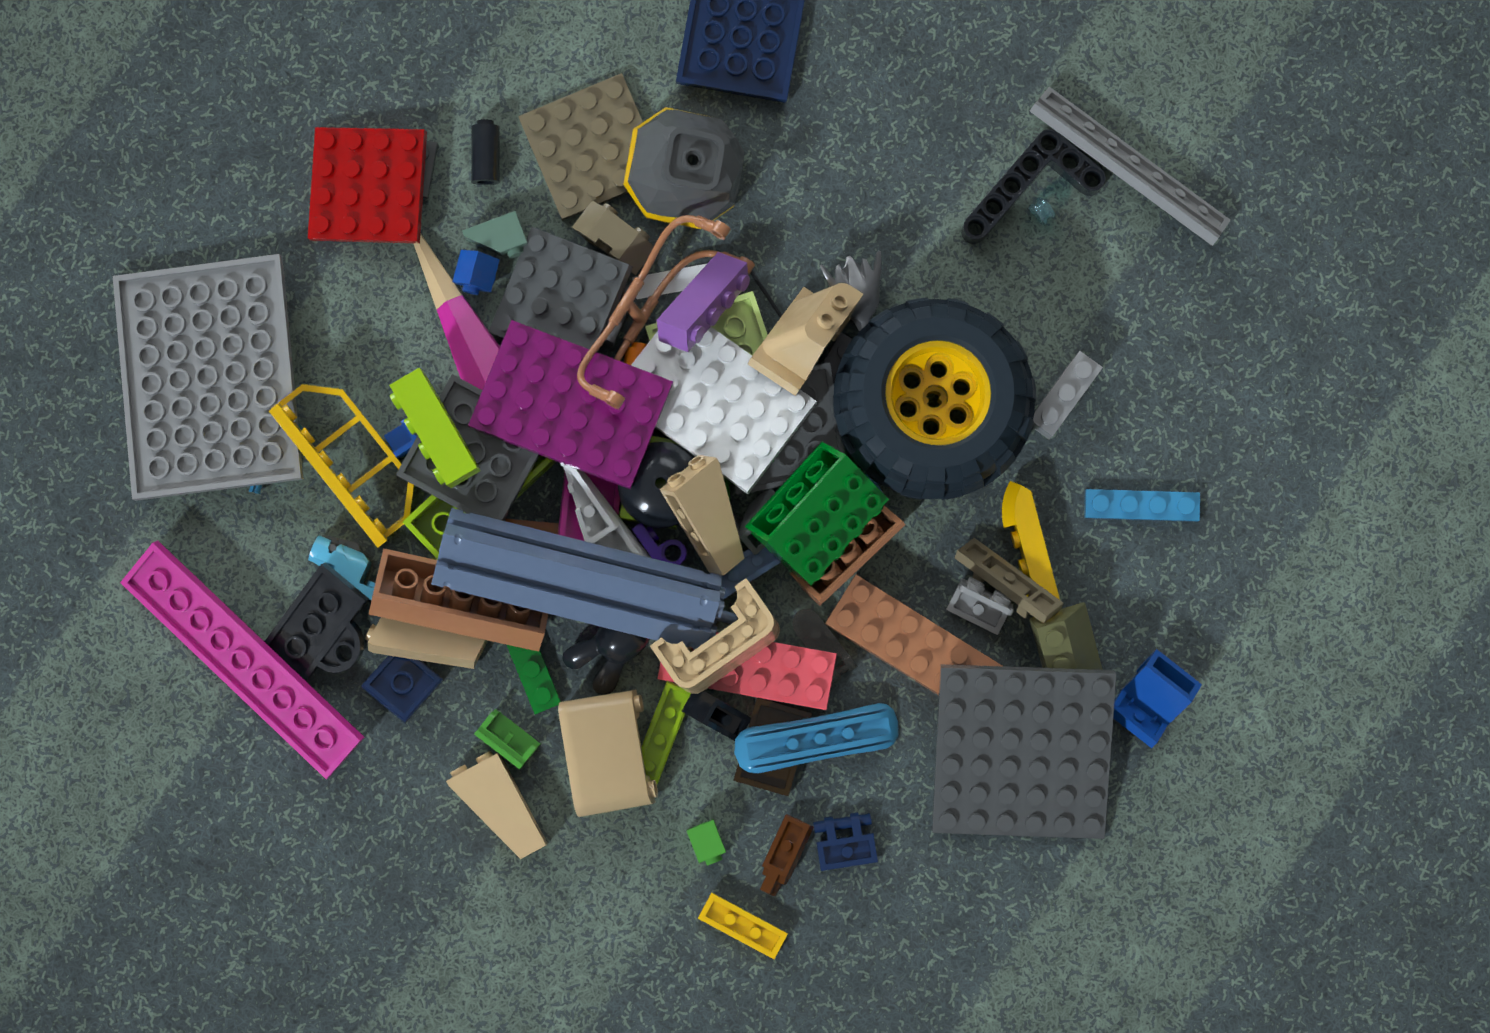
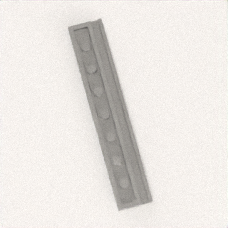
(1130, 165)

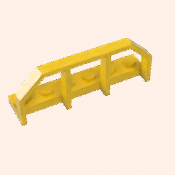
(321, 461)

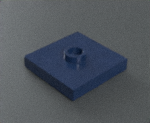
(402, 685)

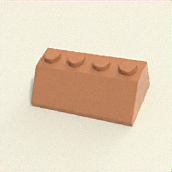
(856, 554)

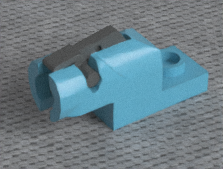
(345, 559)

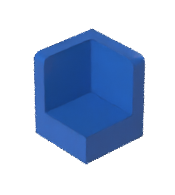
(400, 440)

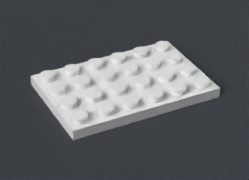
(724, 406)

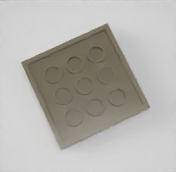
(584, 144)

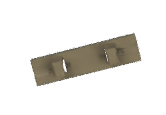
(1009, 581)

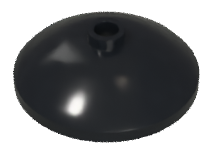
(644, 499)

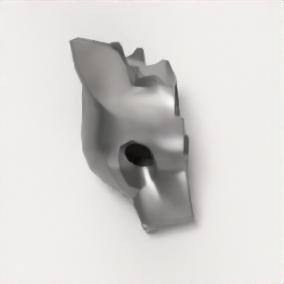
(862, 279)

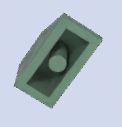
(500, 235)

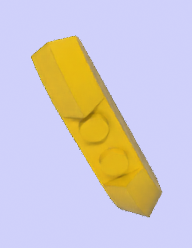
(1021, 513)

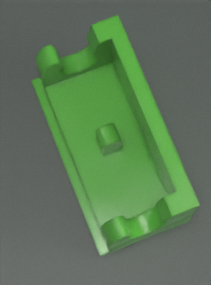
(507, 739)

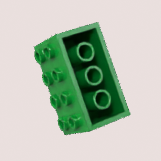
(817, 513)

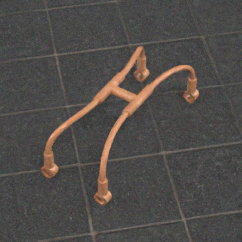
(641, 316)

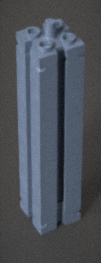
(579, 580)

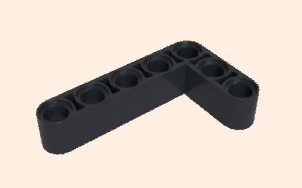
(1024, 179)

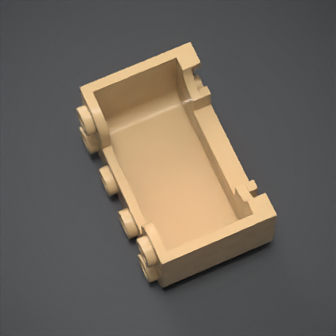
(725, 651)

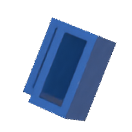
(1154, 698)

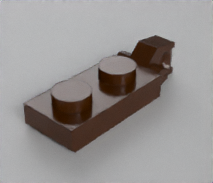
(784, 853)

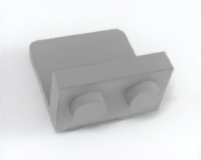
(980, 606)

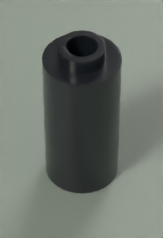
(485, 153)

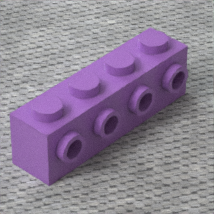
(703, 302)

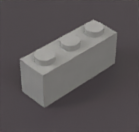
(1065, 394)

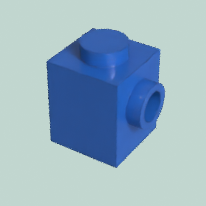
(475, 271)

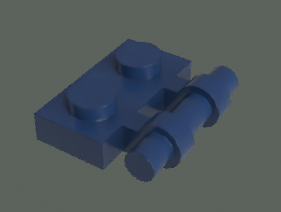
(848, 850)

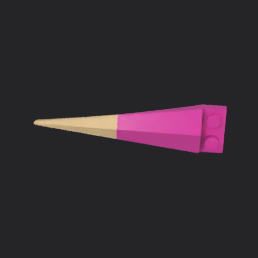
(467, 336)

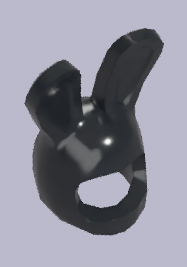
(617, 649)

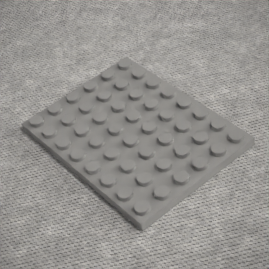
(199, 374)

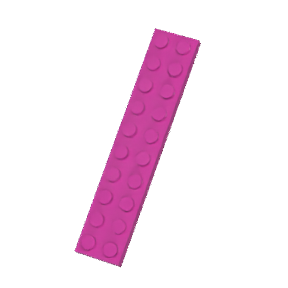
(242, 659)

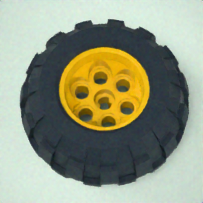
(971, 350)

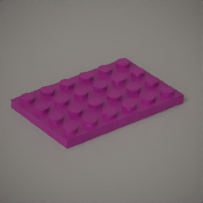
(541, 407)

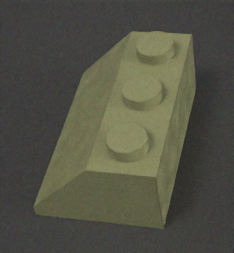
(1067, 640)

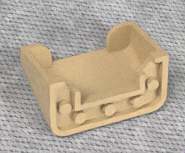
(605, 753)

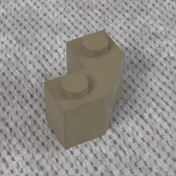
(609, 233)

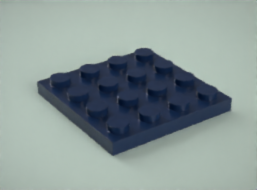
(741, 46)

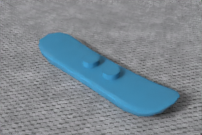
(816, 738)

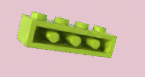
(434, 427)

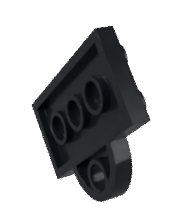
(320, 624)

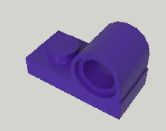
(648, 538)

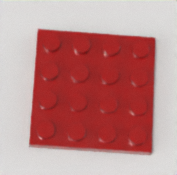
(367, 185)

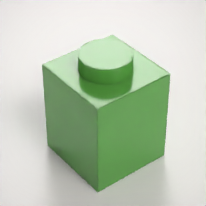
(706, 842)

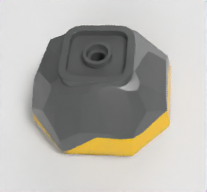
(664, 180)

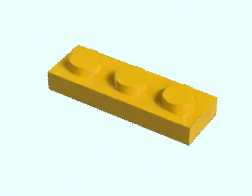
(742, 925)

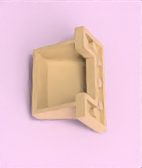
(803, 334)

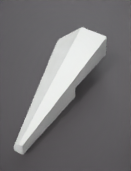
(597, 517)

